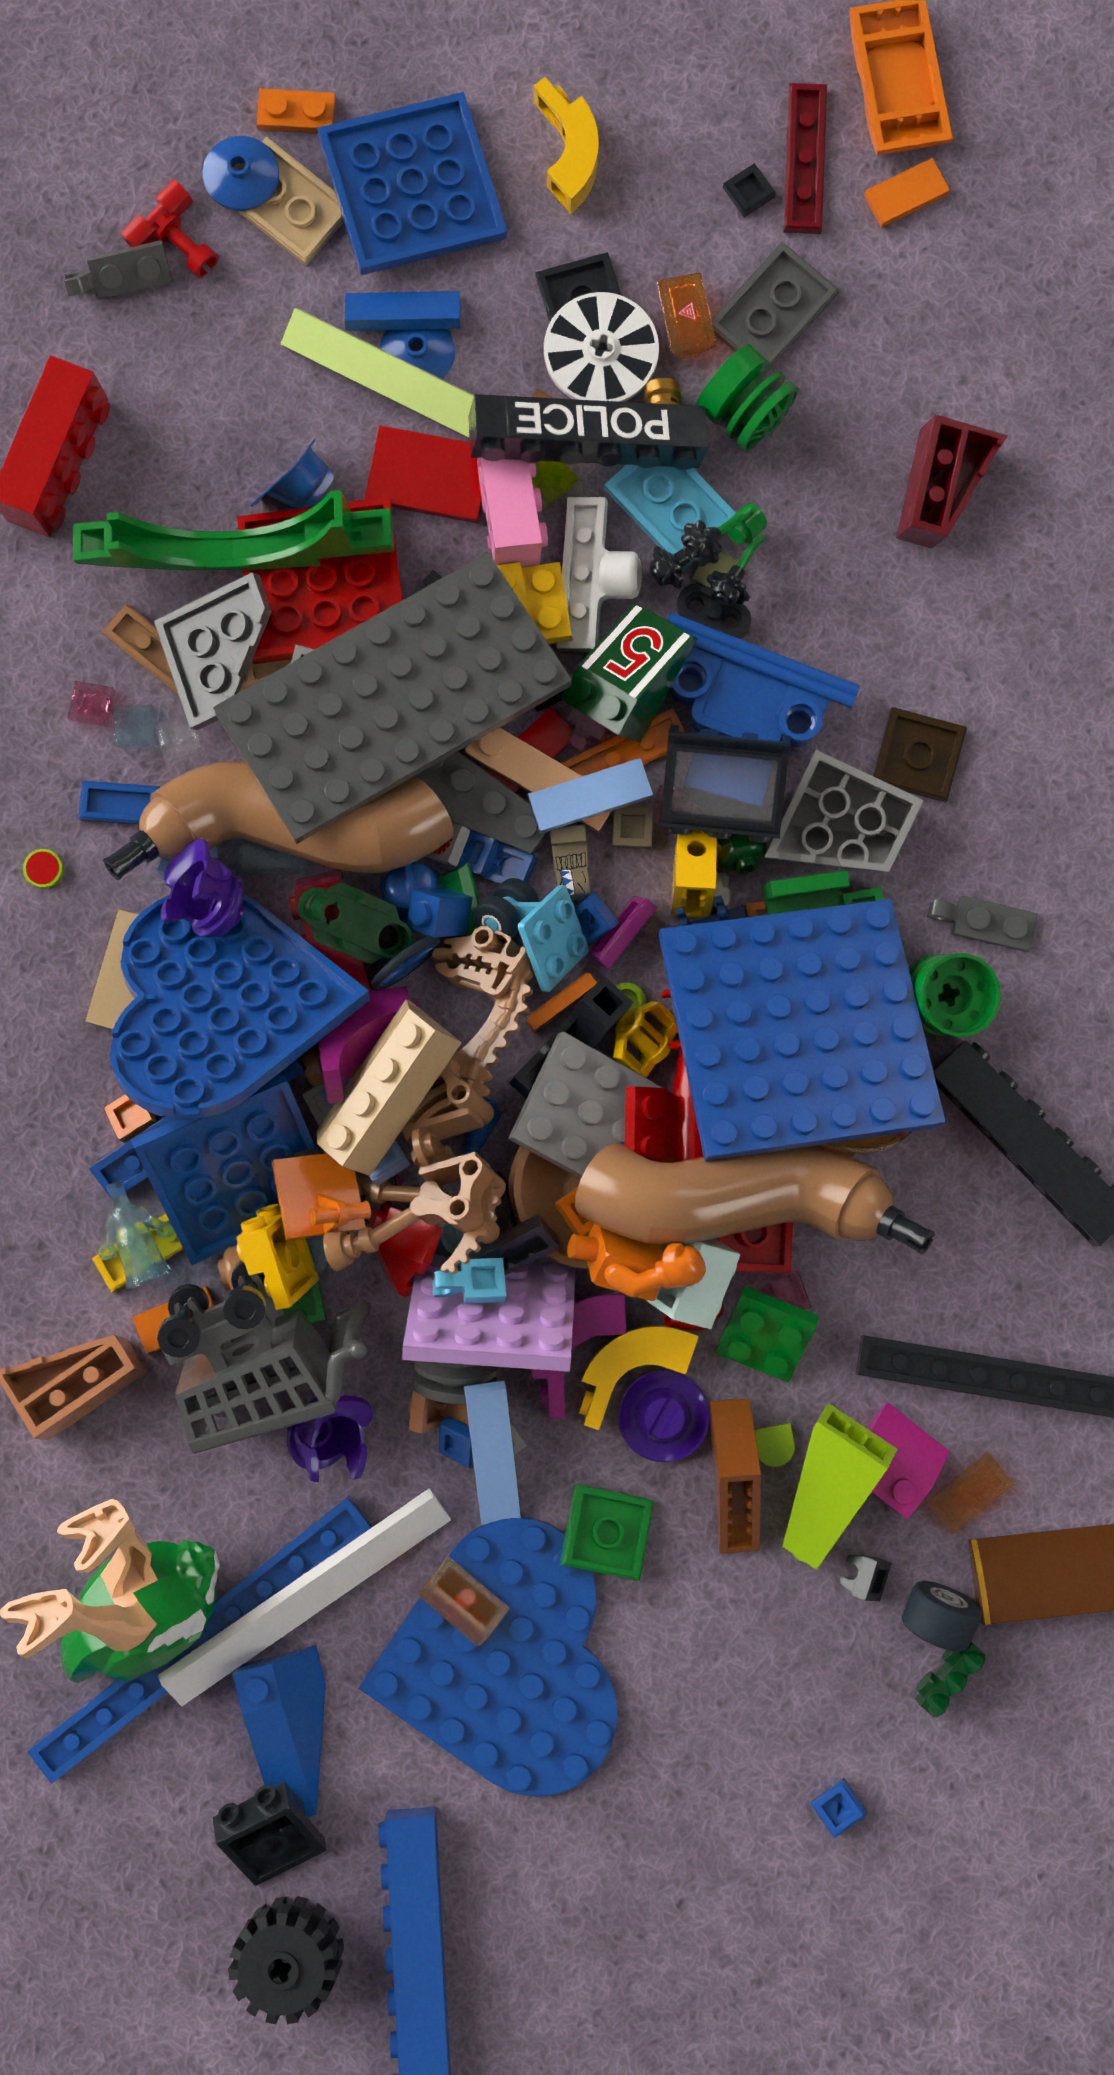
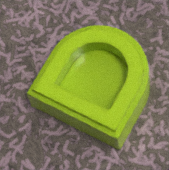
(775, 1444)

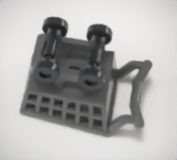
(244, 1338)

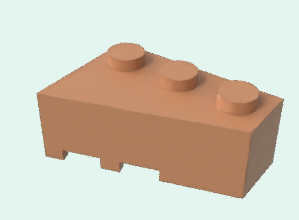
(70, 1384)

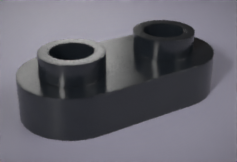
(712, 612)

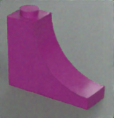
(355, 1037)

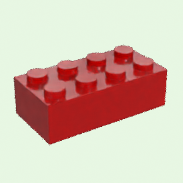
(51, 446)

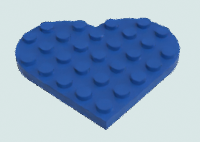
(221, 1010)
(529, 1700)

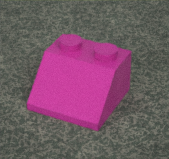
(914, 1464)

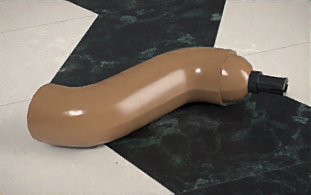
(228, 804)
(739, 1194)

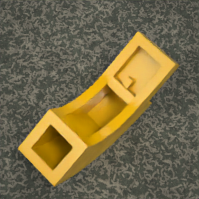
(576, 169)

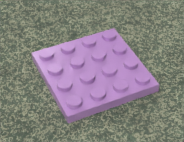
(522, 1332)

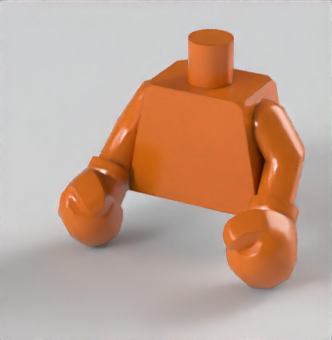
(636, 1266)

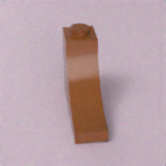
(736, 1475)

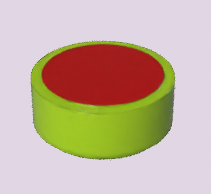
(43, 868)

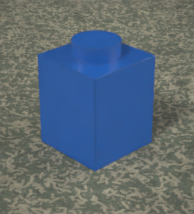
(439, 911)

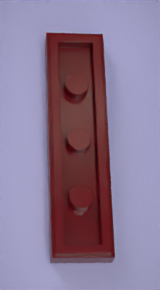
(805, 158)

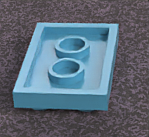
(666, 500)

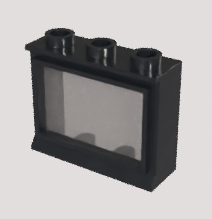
(724, 784)

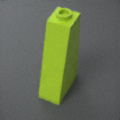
(835, 1481)

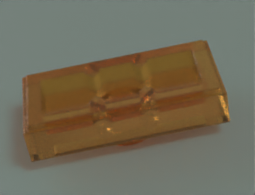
(969, 1493)

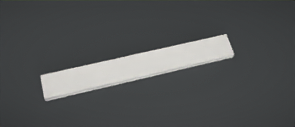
(304, 1598)

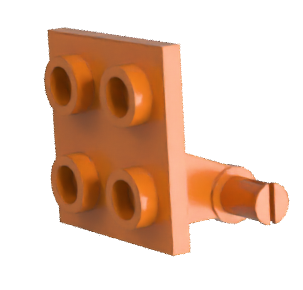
(318, 1196)

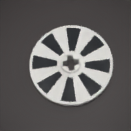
(581, 327)

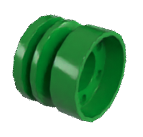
(741, 392)
(970, 999)

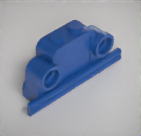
(752, 688)

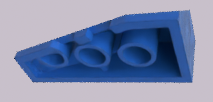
(284, 1719)

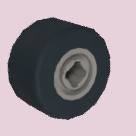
(941, 1616)

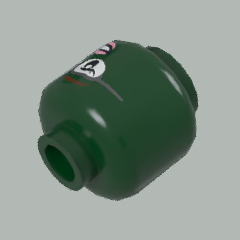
(740, 853)

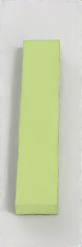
(378, 370)

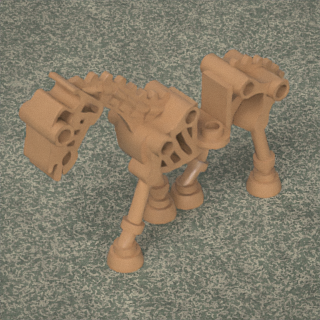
(449, 1109)

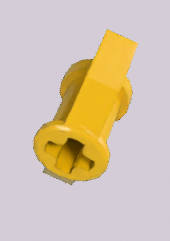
(644, 1037)

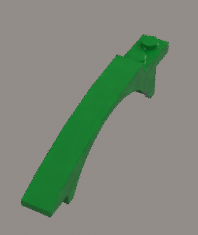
(298, 542)

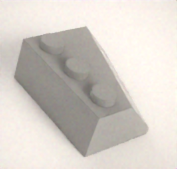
(844, 818)

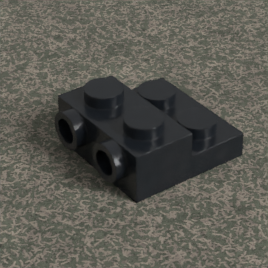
(267, 1833)

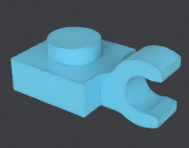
(478, 1280)

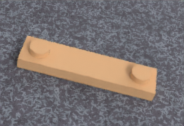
(524, 766)

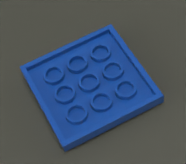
(412, 183)
(220, 1166)

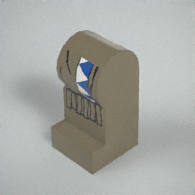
(571, 860)

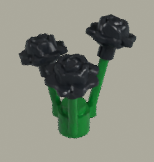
(703, 546)

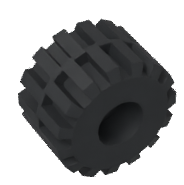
(295, 1937)

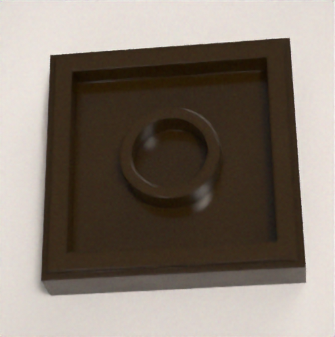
(919, 754)

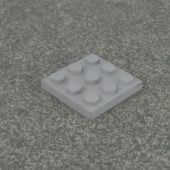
(575, 1105)

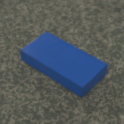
(113, 802)

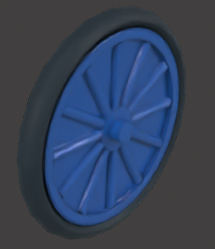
(405, 962)

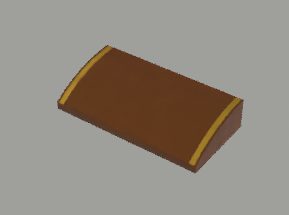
(1043, 1574)

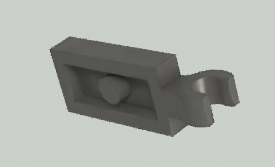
(122, 271)
(987, 922)

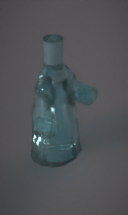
(137, 1248)

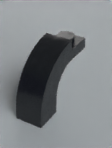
(588, 1023)

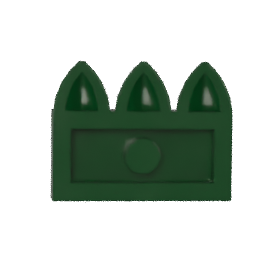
(949, 1679)

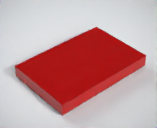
(425, 474)

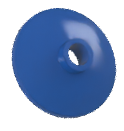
(242, 188)
(434, 357)

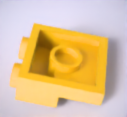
(543, 597)
(285, 1264)

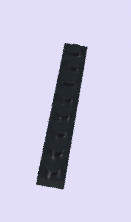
(986, 1376)

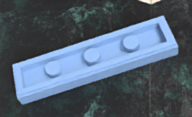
(492, 1451)

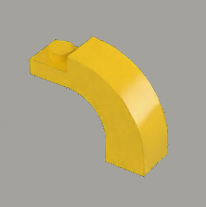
(638, 1347)

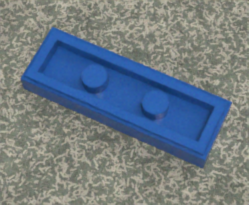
(402, 310)

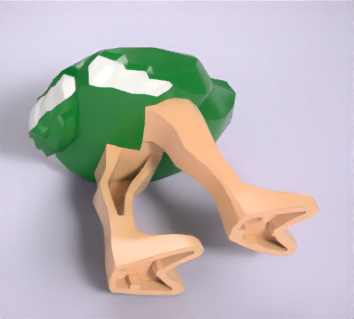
(134, 1608)

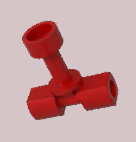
(165, 224)

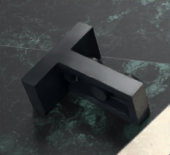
(516, 1242)

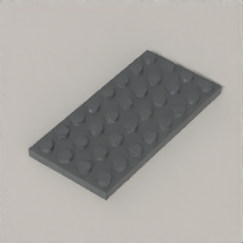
(392, 697)

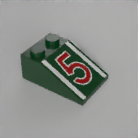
(630, 672)

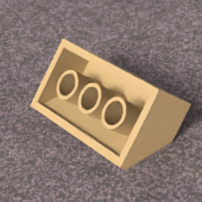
(386, 1089)

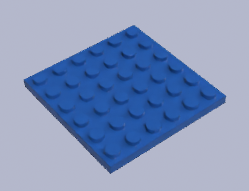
(799, 1029)

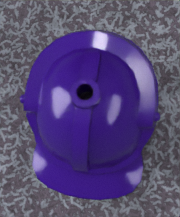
(202, 892)
(328, 1438)

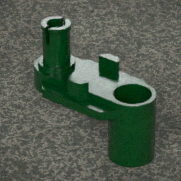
(353, 922)

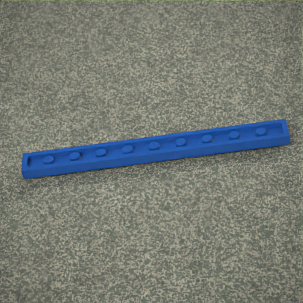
(126, 1700)

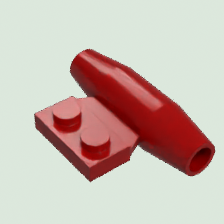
(663, 1122)

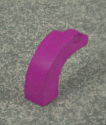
(591, 1318)

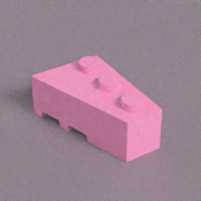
(512, 511)

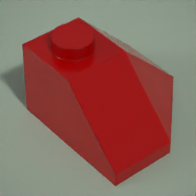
(407, 1251)

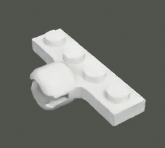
(592, 572)

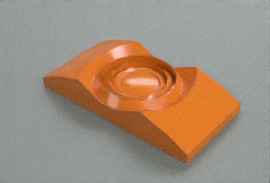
(899, 76)

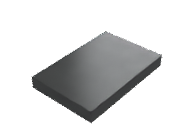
(774, 305)

